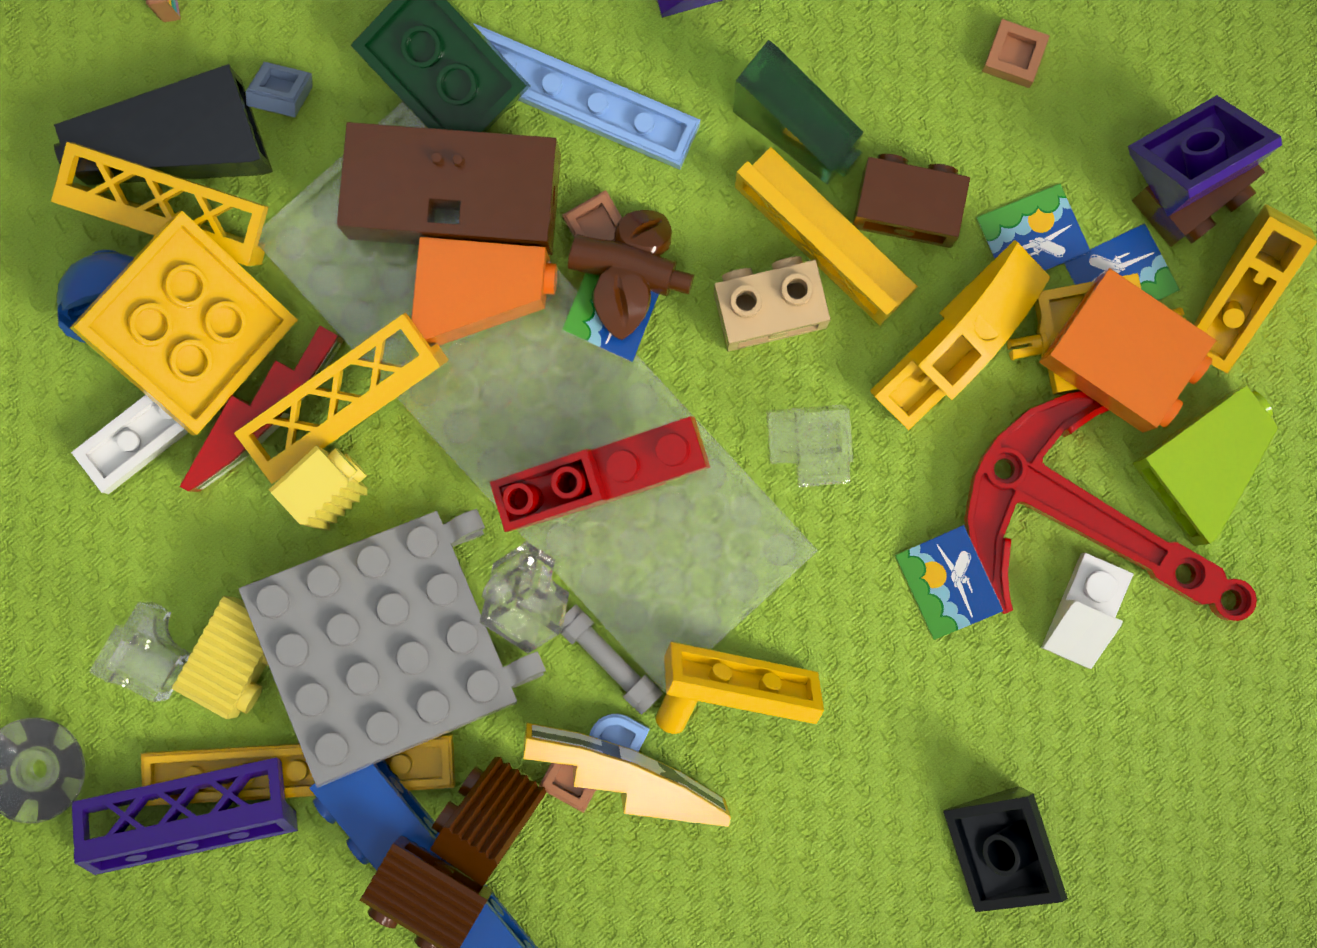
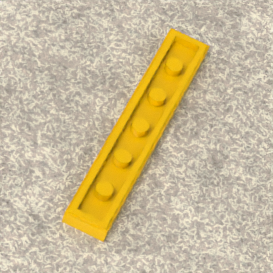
(418, 768)

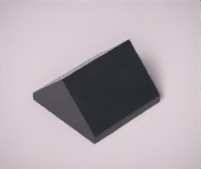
(1005, 851)

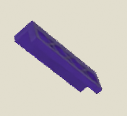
(185, 836)

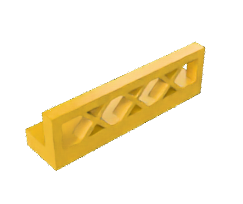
(146, 218)
(824, 235)
(361, 407)

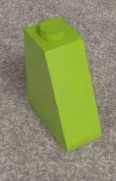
(1210, 462)

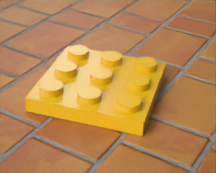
(184, 323)

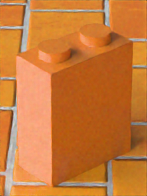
(1129, 352)

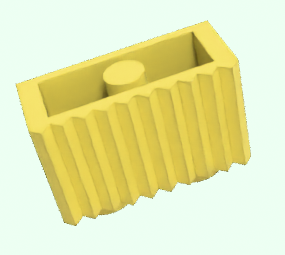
(320, 487)
(225, 663)

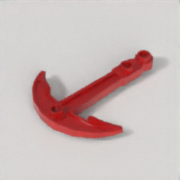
(1053, 496)

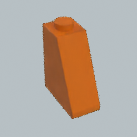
(477, 286)

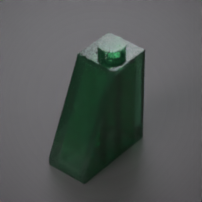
(796, 114)

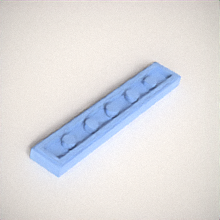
(599, 104)

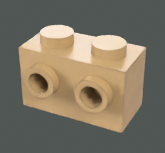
(771, 303)

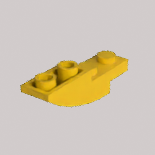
(967, 337)

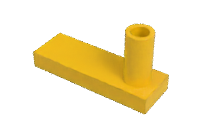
(737, 683)

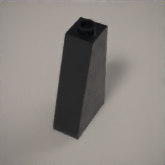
(181, 129)

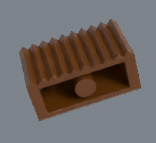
(487, 820)
(424, 896)

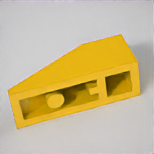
(1253, 283)

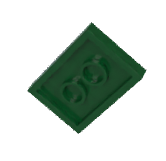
(440, 65)

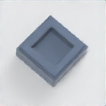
(279, 89)

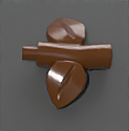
(629, 269)

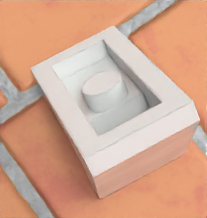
(1088, 611)

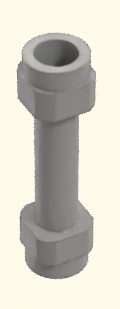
(640, 691)

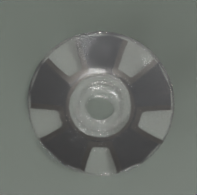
(22, 793)

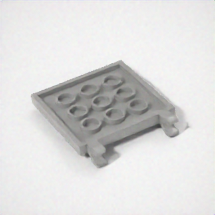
(381, 646)

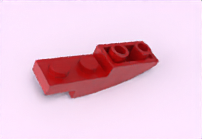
(599, 475)

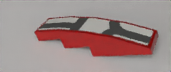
(222, 447)

